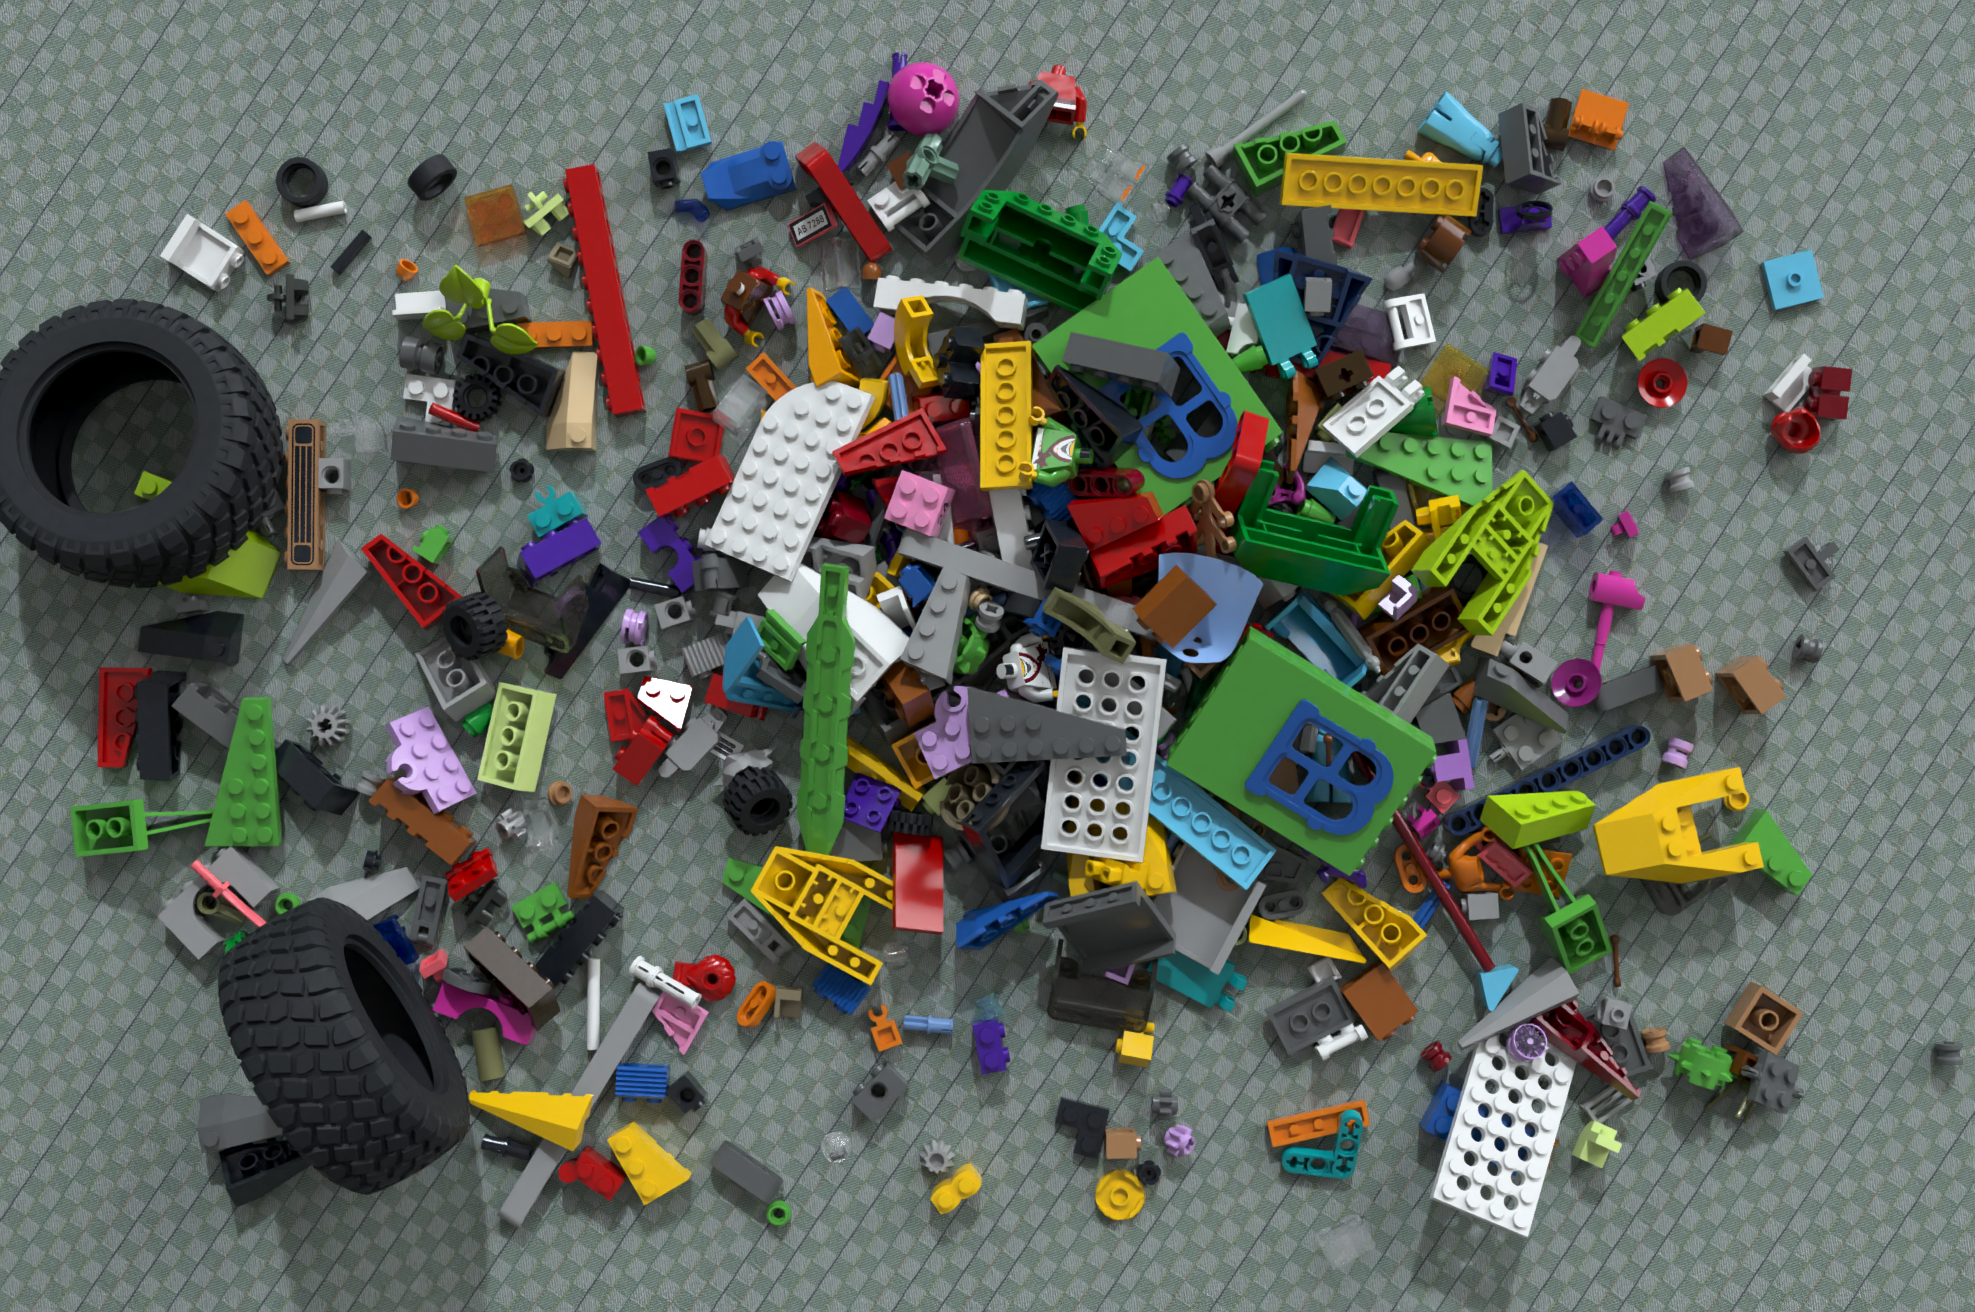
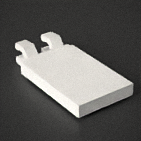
(1373, 411)

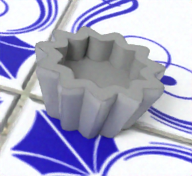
(937, 1157)

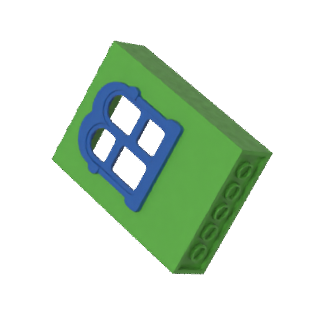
(1157, 315)
(1250, 725)

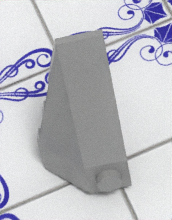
(373, 893)

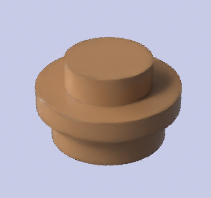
(559, 793)

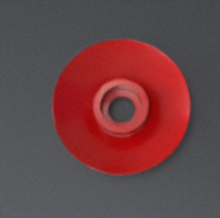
(1673, 380)

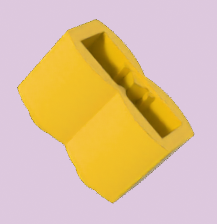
(961, 1185)

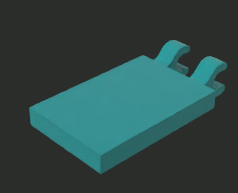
(1281, 324)
(1198, 981)

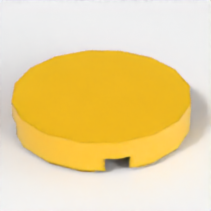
(1119, 1194)

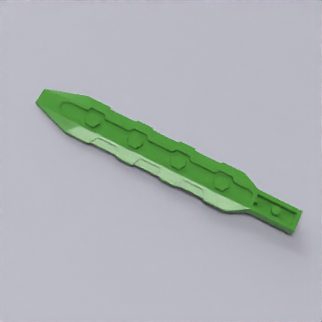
(827, 709)

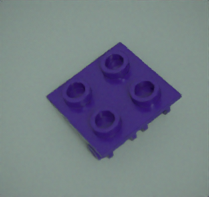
(870, 802)

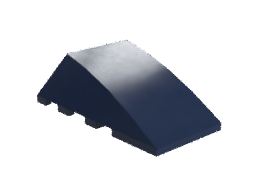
(1346, 293)

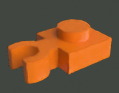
(885, 1032)

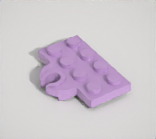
(948, 740)
(427, 761)

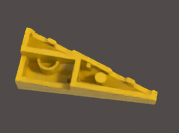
(549, 1116)

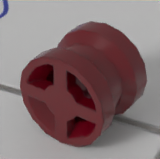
(1435, 1056)

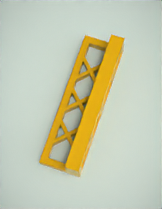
(868, 763)

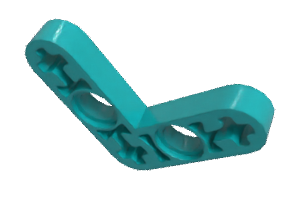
(1332, 1159)

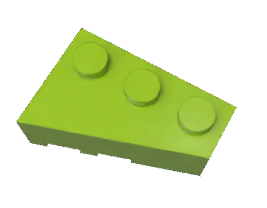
(1662, 322)

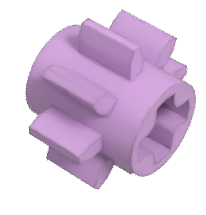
(1179, 1140)

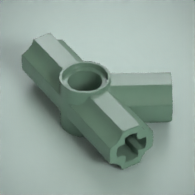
(927, 163)

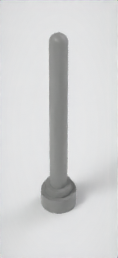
(1218, 155)

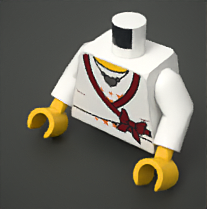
(1027, 671)

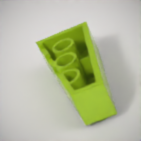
(1536, 816)

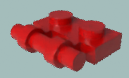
(471, 874)

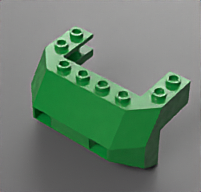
(1038, 249)
(1311, 550)

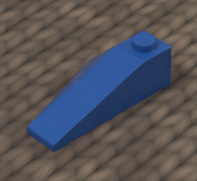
(988, 924)

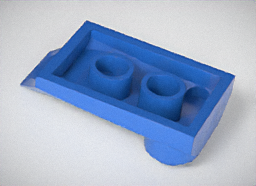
(749, 176)

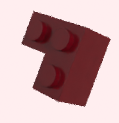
(844, 519)

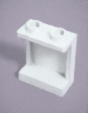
(203, 253)

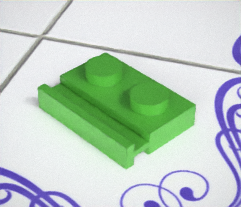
(780, 640)

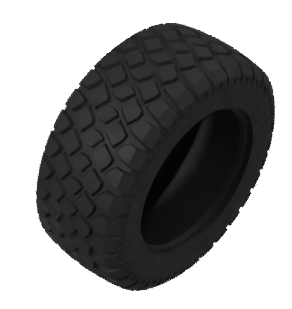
(213, 500)
(342, 1046)

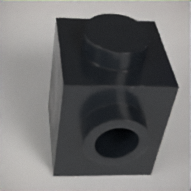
(1555, 430)

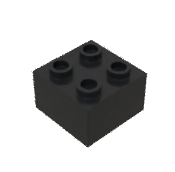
(1059, 555)

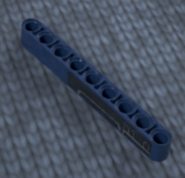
(1556, 771)

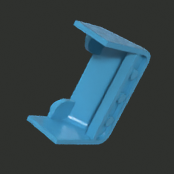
(1317, 638)
(741, 669)

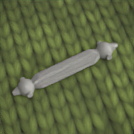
(1351, 634)

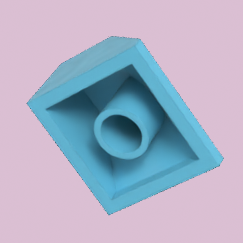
(1336, 489)

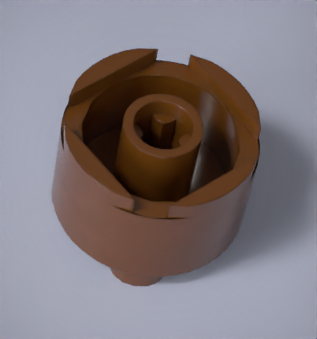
(1443, 242)

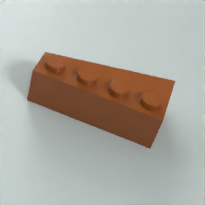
(1041, 394)
(908, 693)
(439, 829)

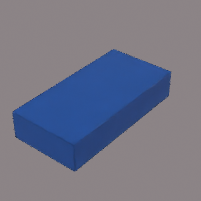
(850, 311)

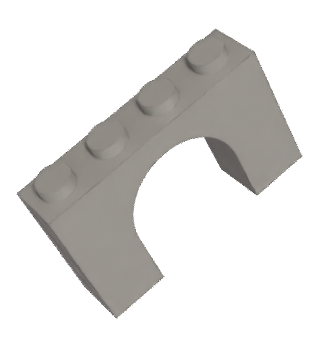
(190, 924)

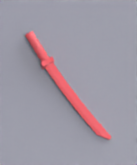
(222, 889)

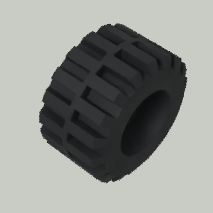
(474, 626)
(757, 801)

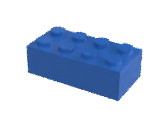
(1441, 1112)

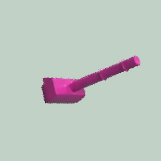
(1611, 591)

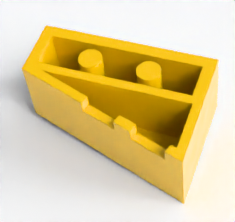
(646, 1163)

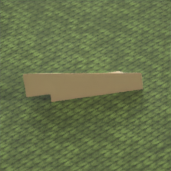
(1508, 627)

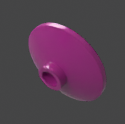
(1568, 675)

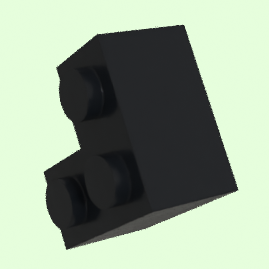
(957, 362)

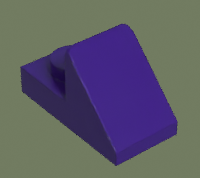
(1501, 375)

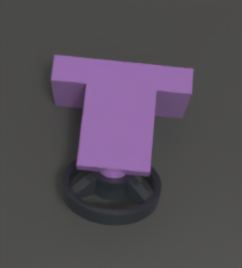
(1453, 767)

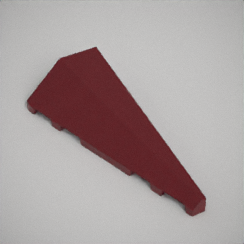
(1583, 1043)

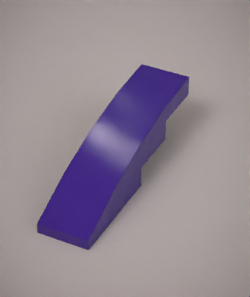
(859, 136)

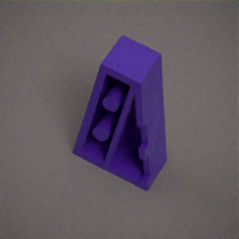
(557, 550)

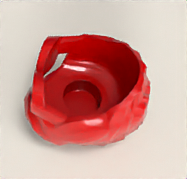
(1796, 430)

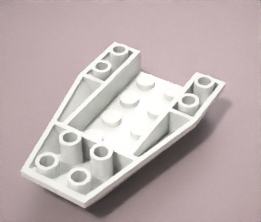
(876, 636)

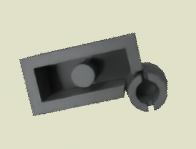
(719, 573)

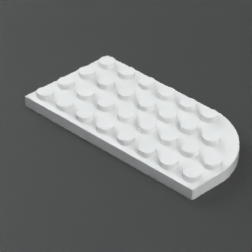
(788, 476)

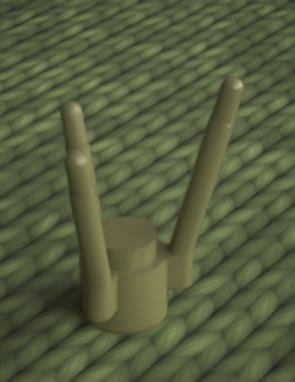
(1745, 1089)

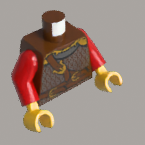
(745, 299)

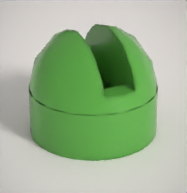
(645, 355)

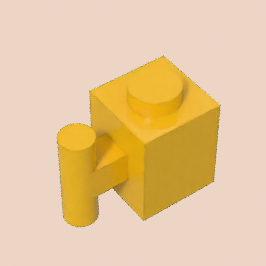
(1135, 1047)

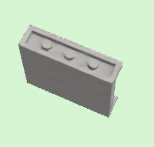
(1202, 913)

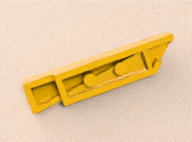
(1303, 938)

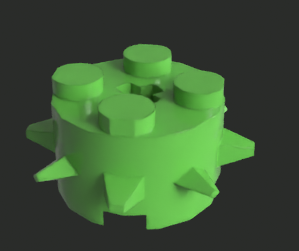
(971, 647)
(1703, 1064)

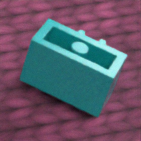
(555, 512)

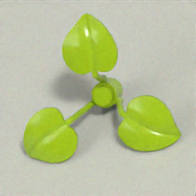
(460, 288)

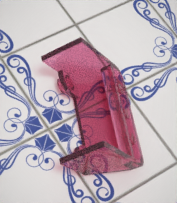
(961, 472)

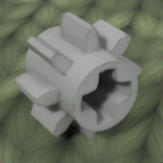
(511, 824)

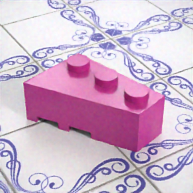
(1589, 261)

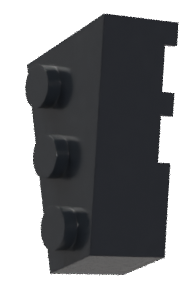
(312, 780)

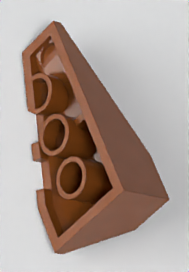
(1301, 413)
(597, 833)

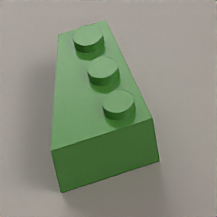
(1779, 858)

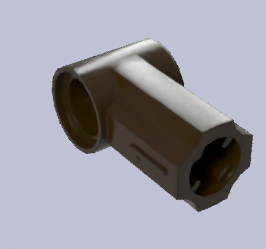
(1556, 123)
(701, 379)

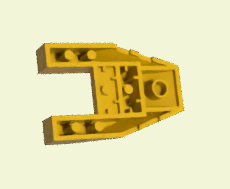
(1658, 836)
(1156, 853)
(815, 901)

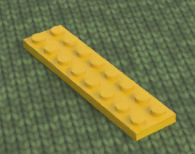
(1380, 184)

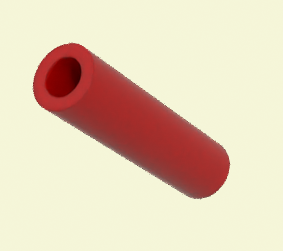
(453, 417)

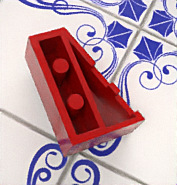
(692, 487)
(1110, 518)

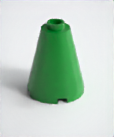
(1421, 419)

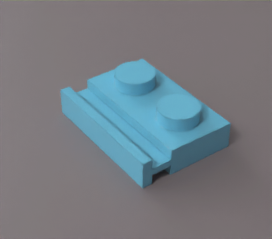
(687, 123)

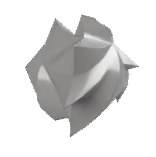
(739, 762)

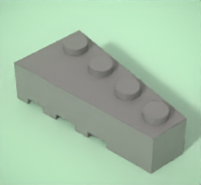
(938, 630)

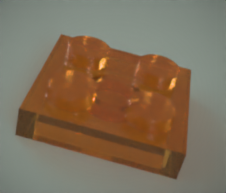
(495, 215)

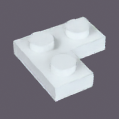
(430, 390)

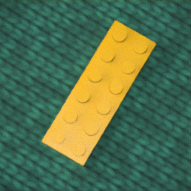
(1004, 415)

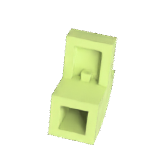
(1595, 1143)

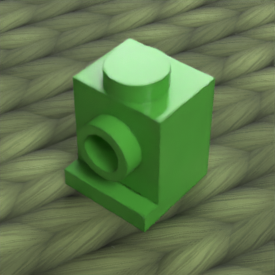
(434, 544)

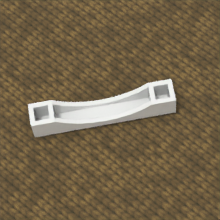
(1004, 308)

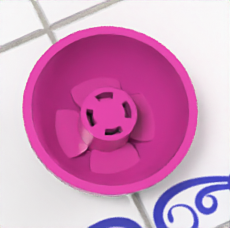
(921, 109)

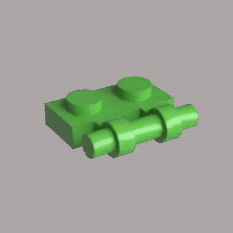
(539, 905)

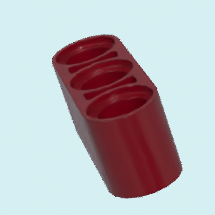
(689, 266)
(1115, 477)

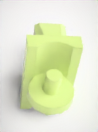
(554, 205)

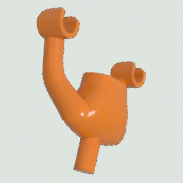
(1468, 871)

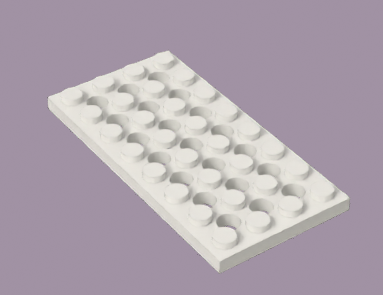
(1140, 772)
(1538, 1147)

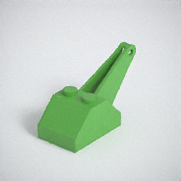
(118, 826)
(1573, 929)

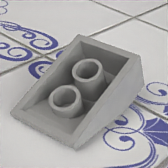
(457, 683)

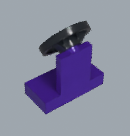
(1525, 217)

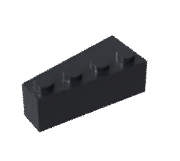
(519, 374)
(158, 725)
(579, 937)

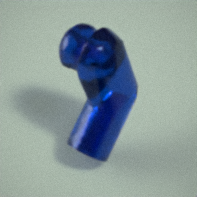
(693, 206)

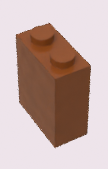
(1173, 607)
(1379, 1001)

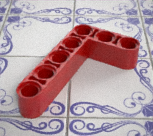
(823, 169)
(1243, 464)

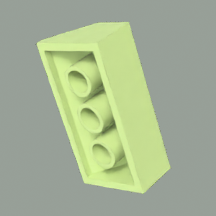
(516, 737)

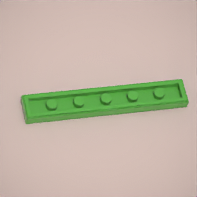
(1623, 274)

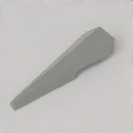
(857, 557)
(336, 585)
(1539, 993)

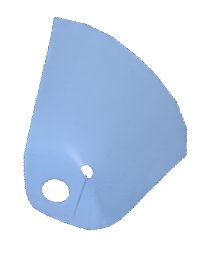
(1233, 592)

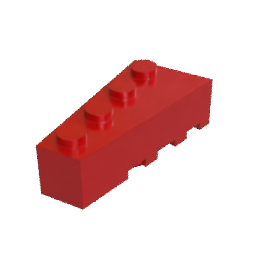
(1141, 549)
(413, 583)

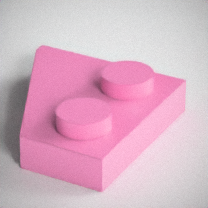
(1467, 410)
(679, 1019)

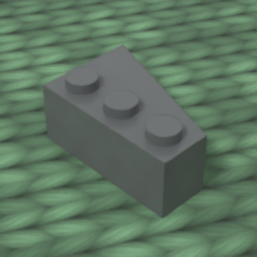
(1524, 150)
(1314, 234)
(506, 308)

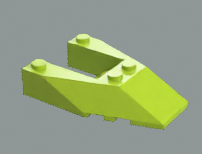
(1503, 537)
(240, 575)

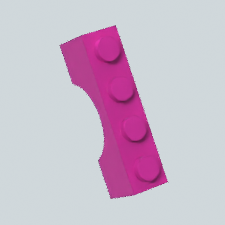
(456, 1001)

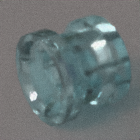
(989, 1006)

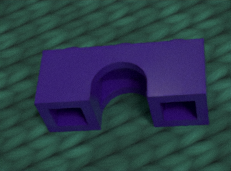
(662, 534)

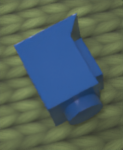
(916, 583)

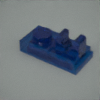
(395, 936)

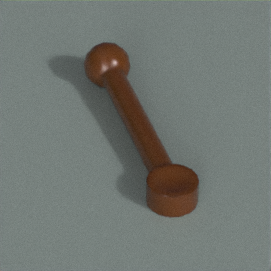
(1511, 402)
(1328, 739)
(1614, 939)

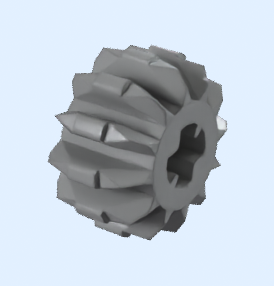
(318, 725)

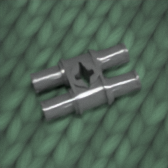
(1227, 189)

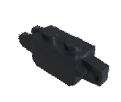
(1211, 245)

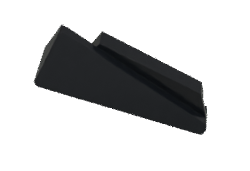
(602, 595)

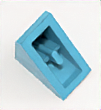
(1494, 984)

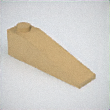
(574, 413)

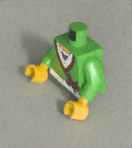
(1055, 453)

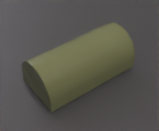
(488, 1053)

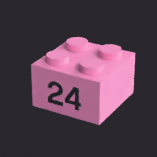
(919, 504)

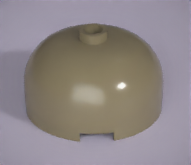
(968, 788)

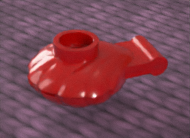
(699, 976)

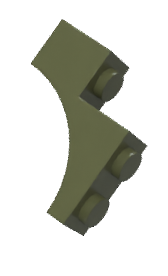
(1087, 619)

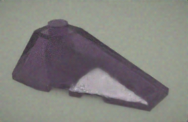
(1700, 211)

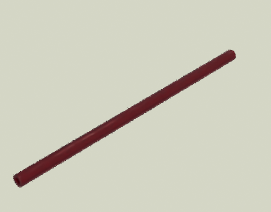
(1430, 873)

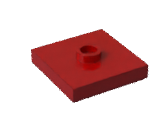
(694, 436)

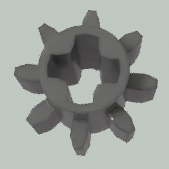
(1164, 1104)

